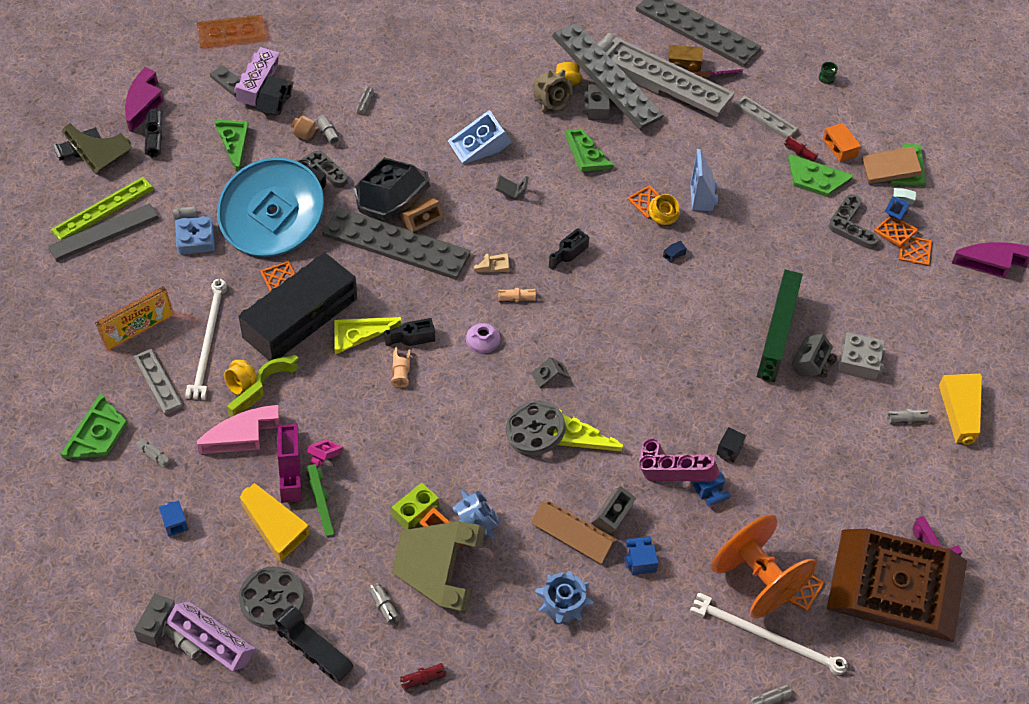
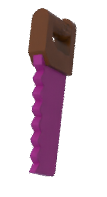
(709, 73)

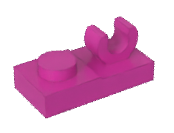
(323, 450)

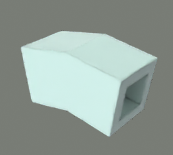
(905, 194)

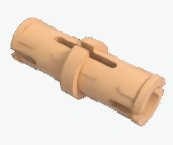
(517, 295)

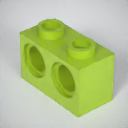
(412, 505)

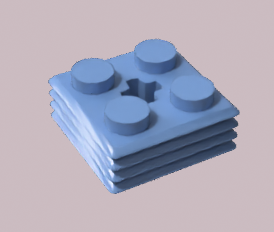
(194, 235)

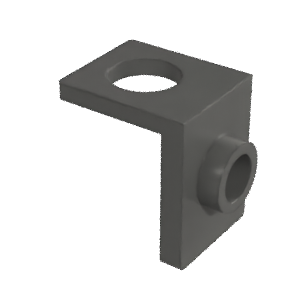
(509, 188)
(548, 371)

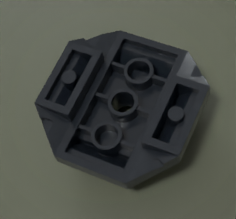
(390, 188)

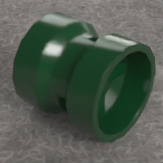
(828, 72)

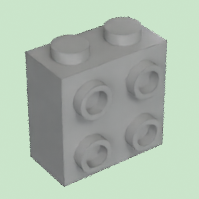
(862, 356)

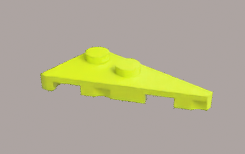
(585, 436)

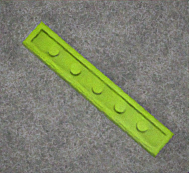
(102, 209)

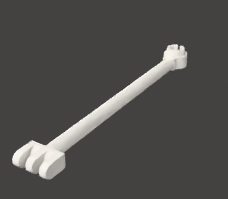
(197, 387)
(706, 608)

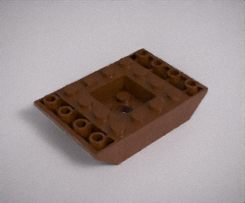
(867, 585)

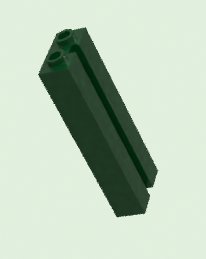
(779, 326)

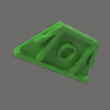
(815, 176)
(96, 432)

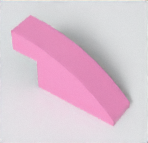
(239, 431)

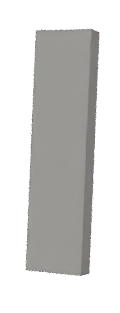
(766, 117)
(158, 382)

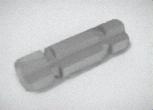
(365, 101)
(153, 452)
(773, 696)

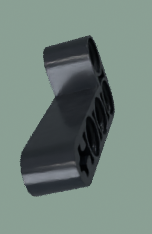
(315, 648)

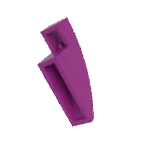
(142, 97)
(992, 257)
(289, 463)

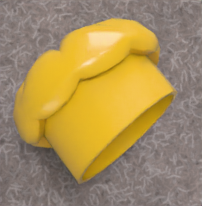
(572, 72)
(664, 209)
(240, 376)

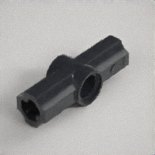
(153, 133)

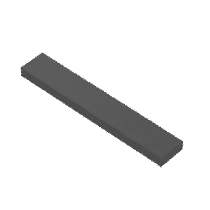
(103, 232)

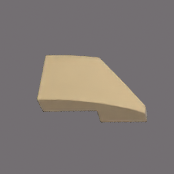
(495, 263)

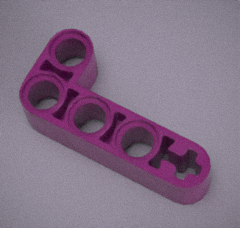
(662, 467)

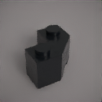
(273, 94)

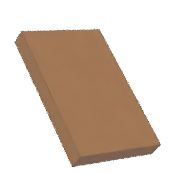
(891, 165)

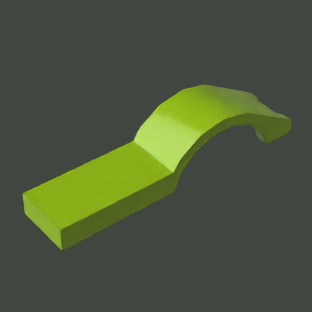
(256, 391)

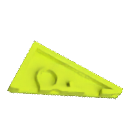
(356, 331)

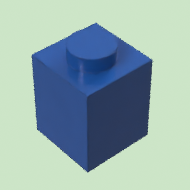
(897, 207)
(173, 518)

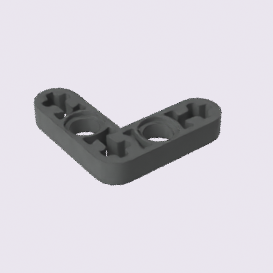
(325, 162)
(844, 221)

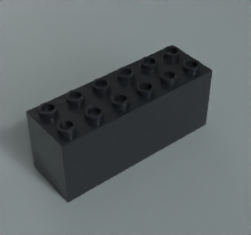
(298, 307)

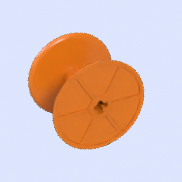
(747, 547)

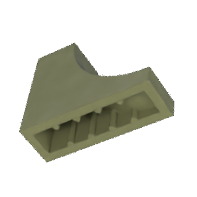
(97, 151)

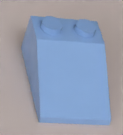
(480, 139)
(703, 185)

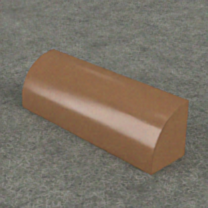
(574, 531)

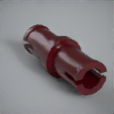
(801, 149)
(422, 676)

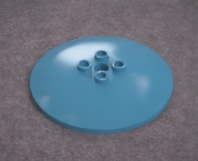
(267, 185)

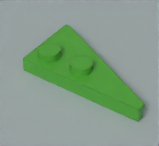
(234, 138)
(320, 496)

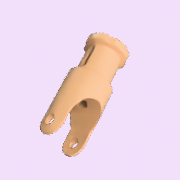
(400, 369)

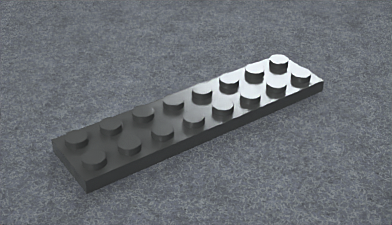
(700, 30)
(608, 76)
(396, 243)

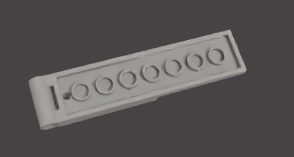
(665, 76)

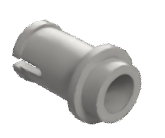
(186, 212)

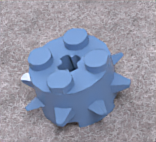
(476, 511)
(564, 597)

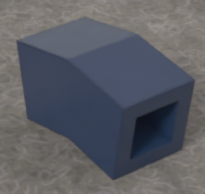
(674, 251)

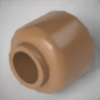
(304, 128)

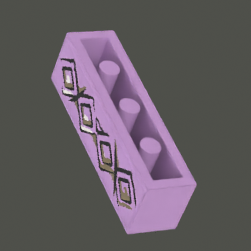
(257, 72)
(210, 635)

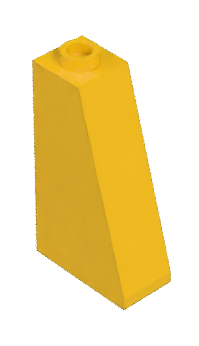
(963, 405)
(275, 522)

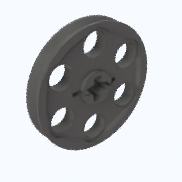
(541, 433)
(262, 599)

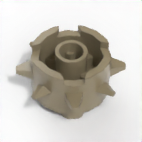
(552, 90)

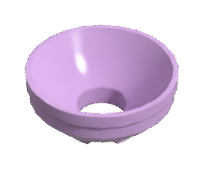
(480, 343)

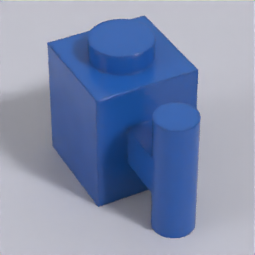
(712, 489)
(641, 558)

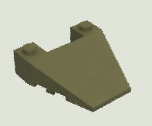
(428, 558)

